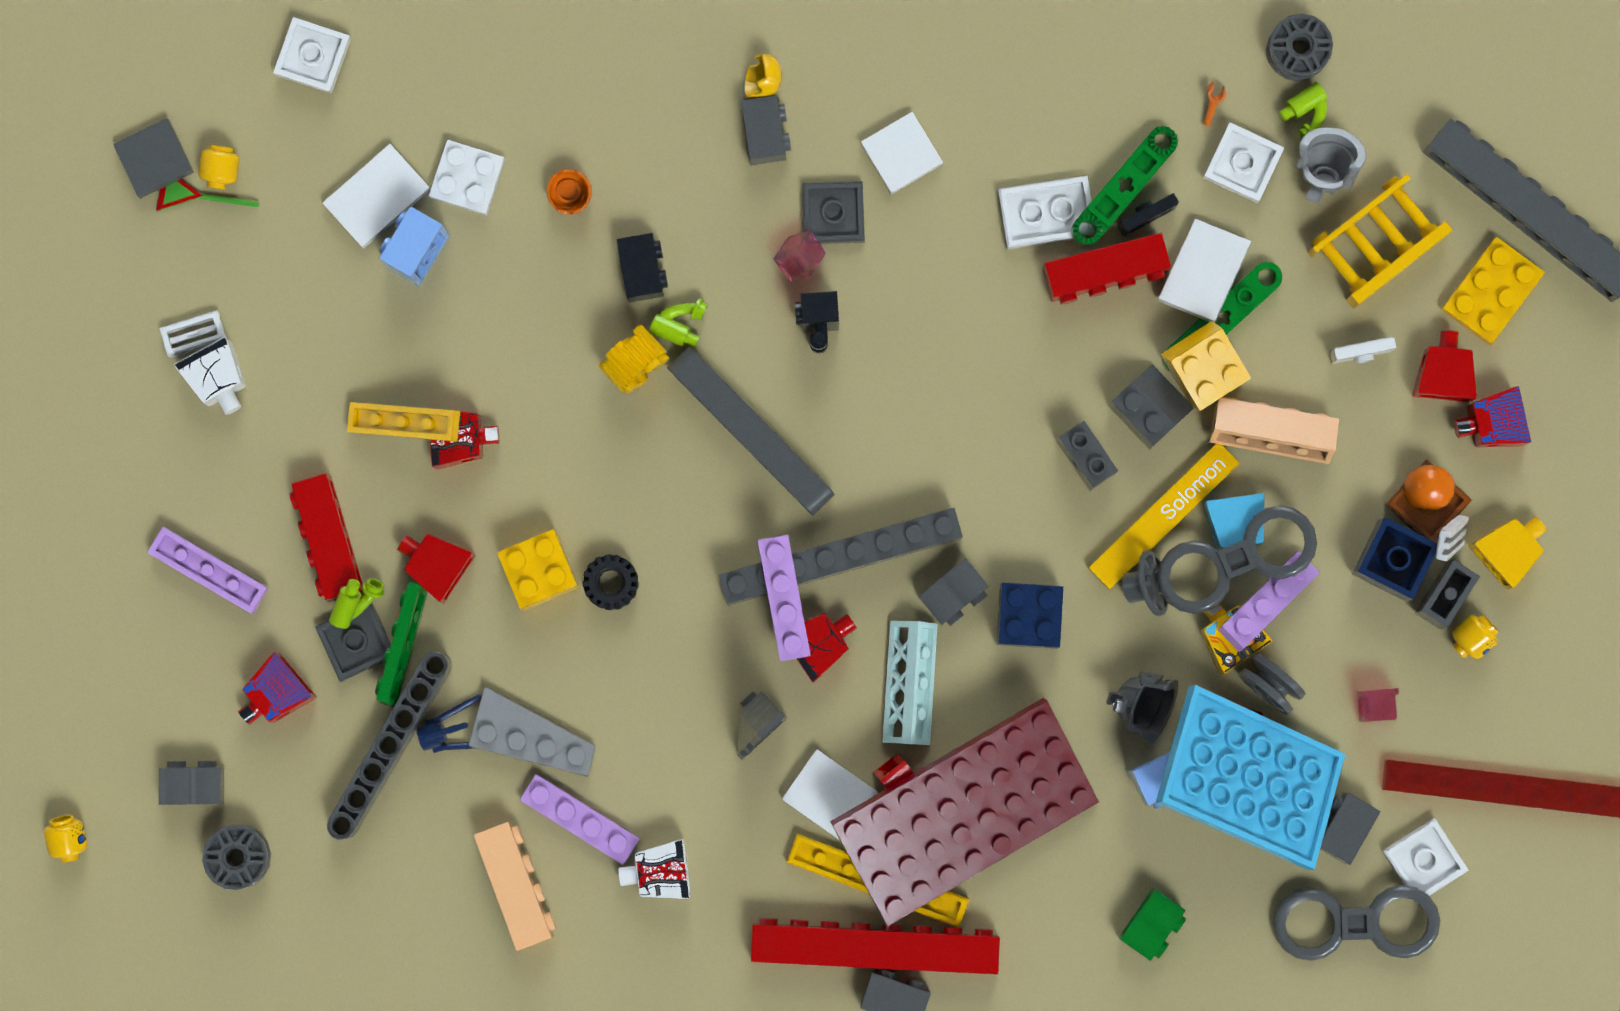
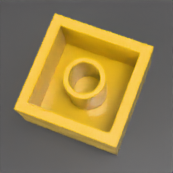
(1205, 366)
(538, 569)

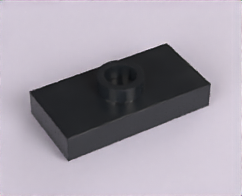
(1148, 213)

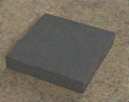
(153, 158)
(834, 212)
(356, 647)

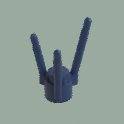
(434, 734)

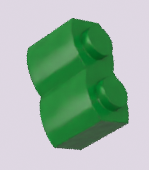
(1153, 924)

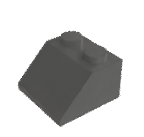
(1150, 406)

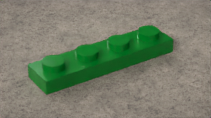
(404, 635)

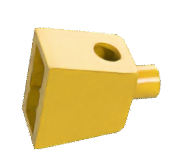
(1510, 550)

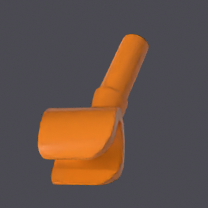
(1213, 102)

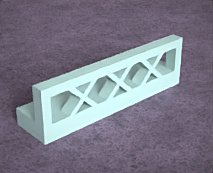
(915, 682)

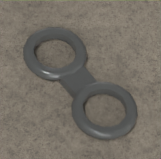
(1237, 559)
(1356, 922)

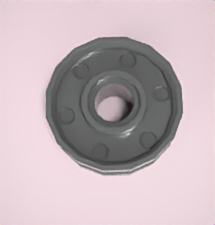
(1308, 31)
(1272, 683)
(217, 857)

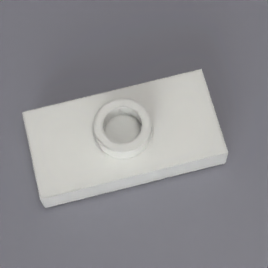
(1363, 351)

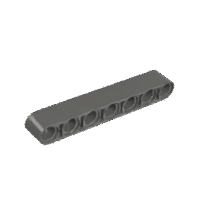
(751, 431)
(377, 755)

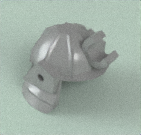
(1330, 161)

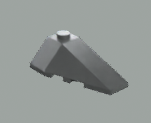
(756, 722)

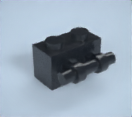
(818, 314)

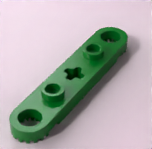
(1110, 200)
(1240, 300)

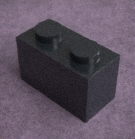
(640, 267)

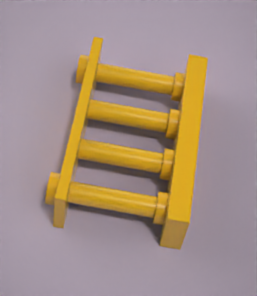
(1406, 250)

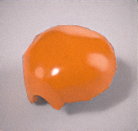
(569, 191)
(1429, 487)

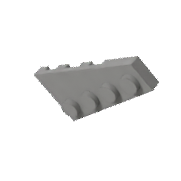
(523, 735)

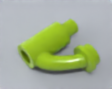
(1303, 102)
(673, 331)
(351, 603)

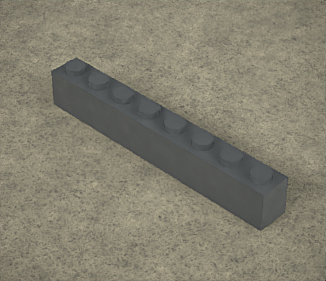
(1527, 207)
(849, 554)

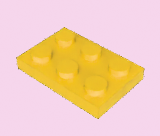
(1492, 291)

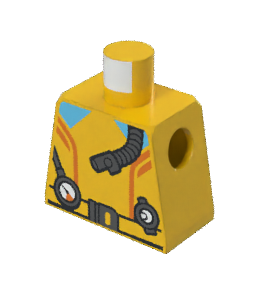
(1221, 650)

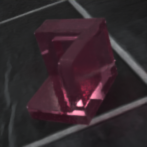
(799, 255)
(1377, 705)

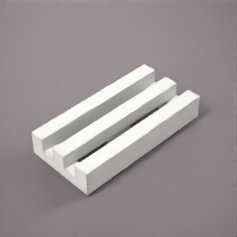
(168, 342)
(1453, 533)

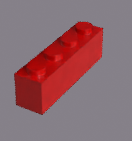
(1107, 267)
(326, 535)

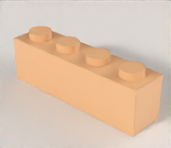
(1274, 430)
(514, 886)

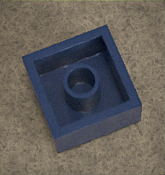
(1395, 559)
(1030, 615)

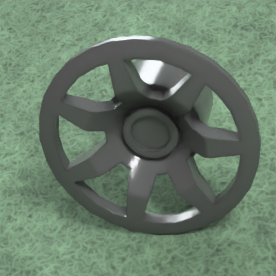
(1143, 584)

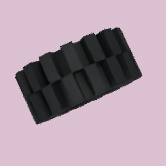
(602, 565)

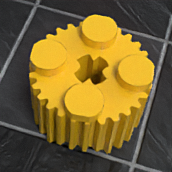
(633, 359)

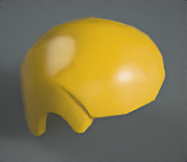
(763, 78)

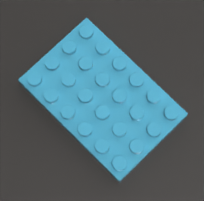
(1250, 777)

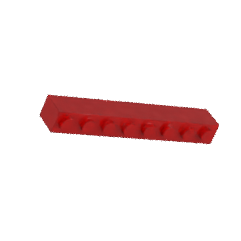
(875, 947)

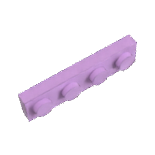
(208, 570)
(784, 597)
(1265, 606)
(579, 819)

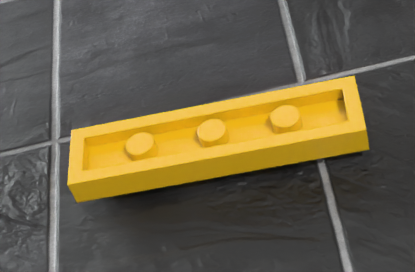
(403, 421)

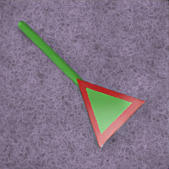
(180, 192)

